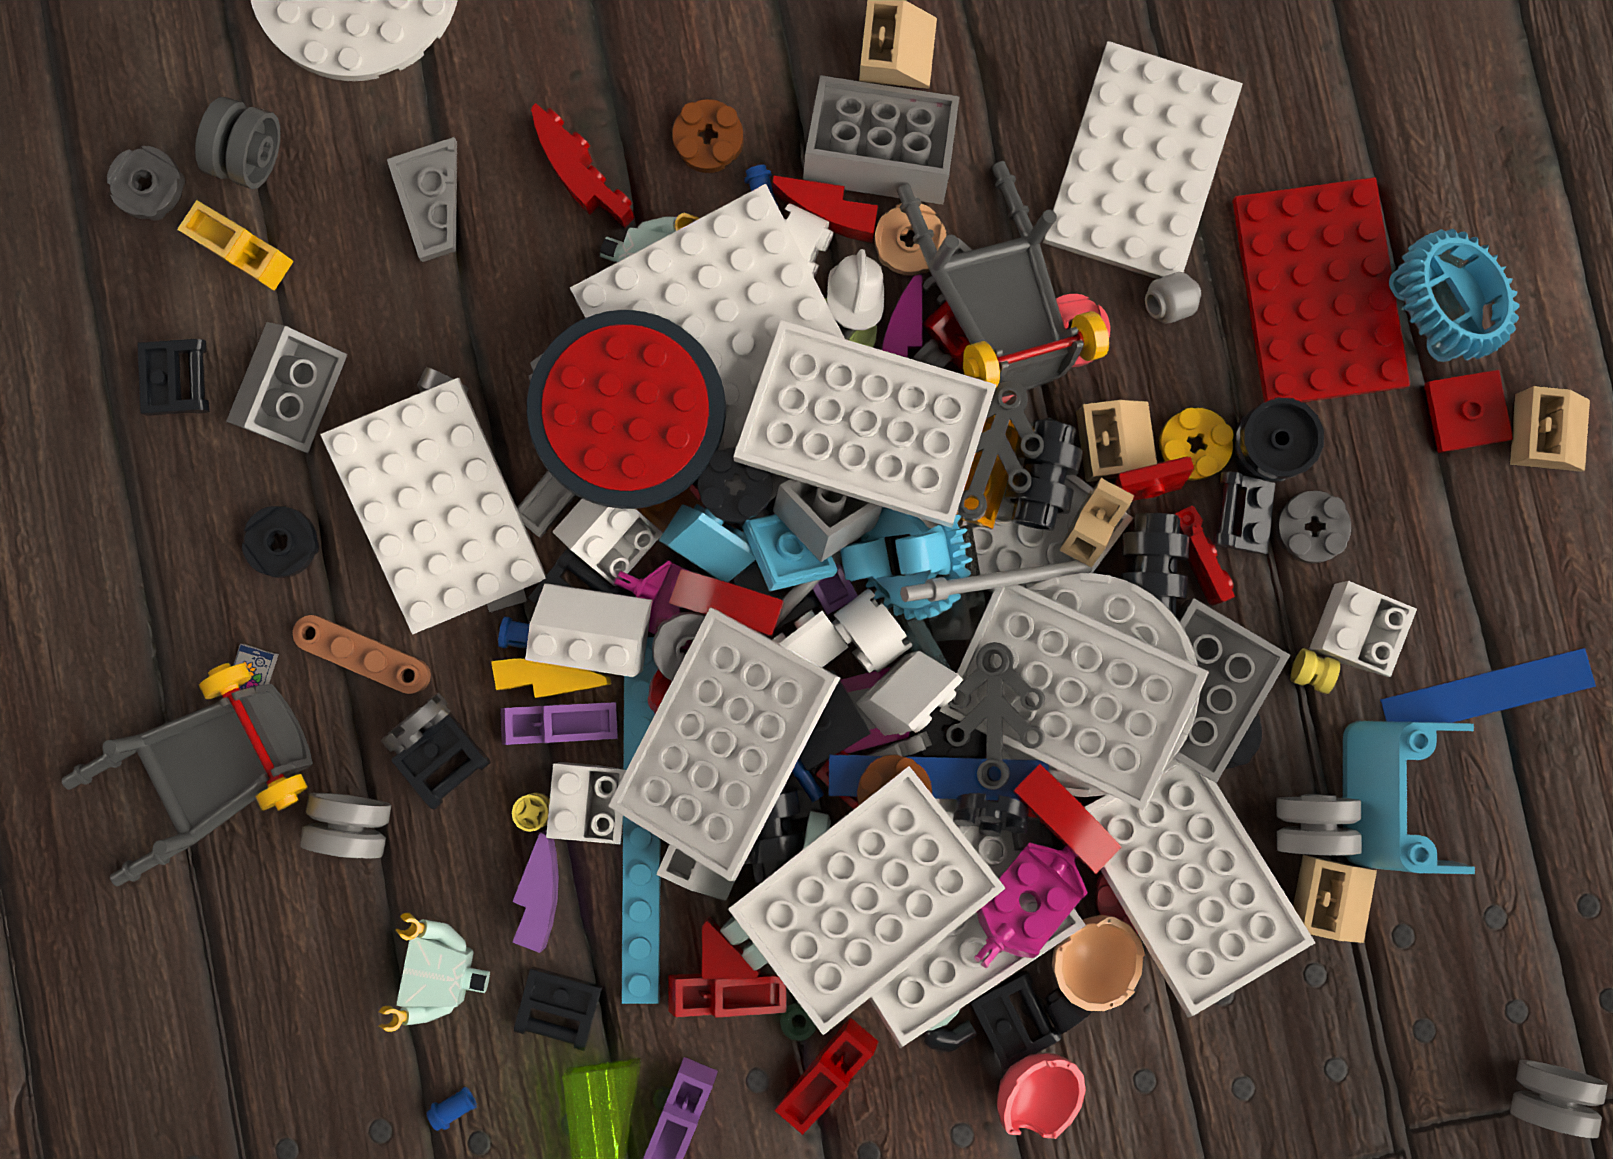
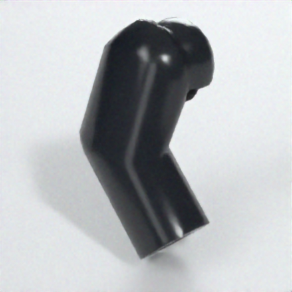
(949, 1040)

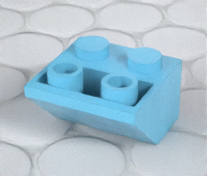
(708, 544)

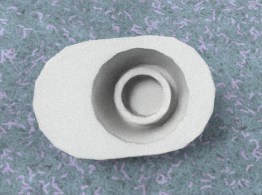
(856, 292)

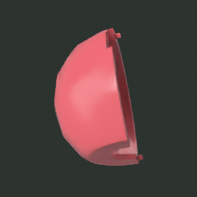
(1040, 1095)

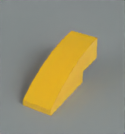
(235, 245)
(545, 678)

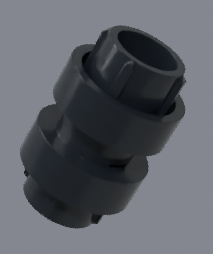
(1047, 494)
(1155, 552)
(777, 840)

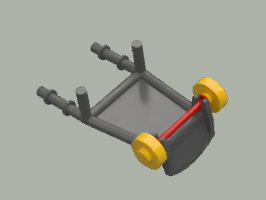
(1007, 299)
(212, 762)

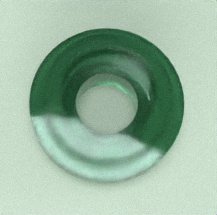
(793, 1032)

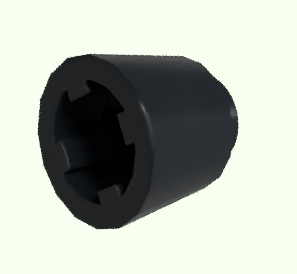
(1063, 1012)

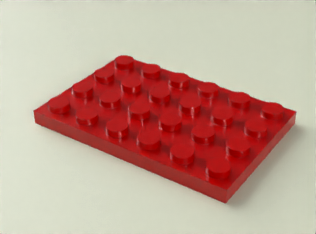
(1320, 291)

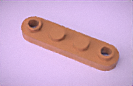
(361, 654)

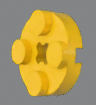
(1215, 436)

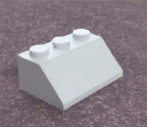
(589, 630)

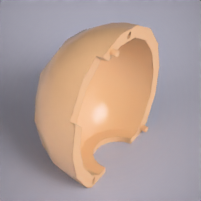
(1099, 963)

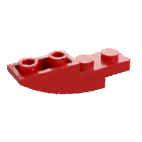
(570, 160)

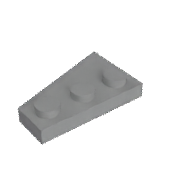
(429, 196)

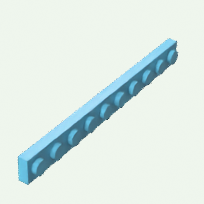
(640, 861)

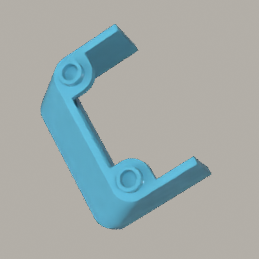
(1377, 775)

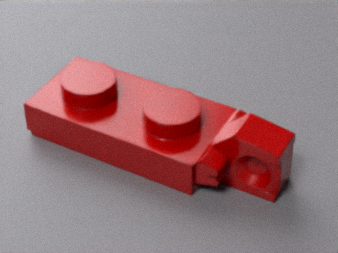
(1202, 558)

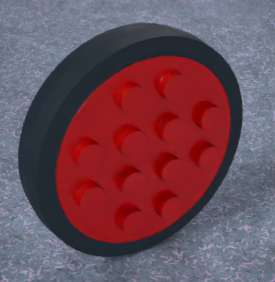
(626, 409)

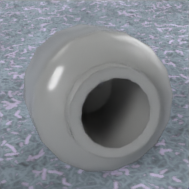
(1173, 297)

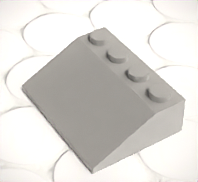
(880, 140)
(1238, 681)

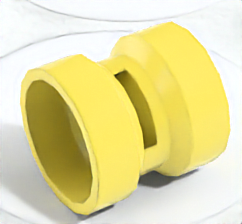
(1315, 671)
(526, 813)

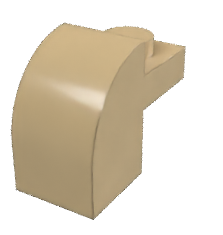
(1095, 522)

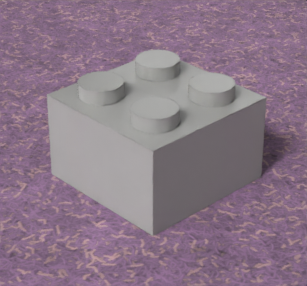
(822, 517)

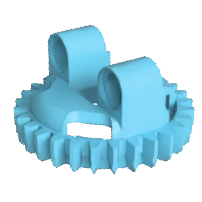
(1474, 286)
(919, 556)

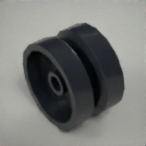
(1298, 442)

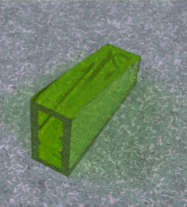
(601, 1107)

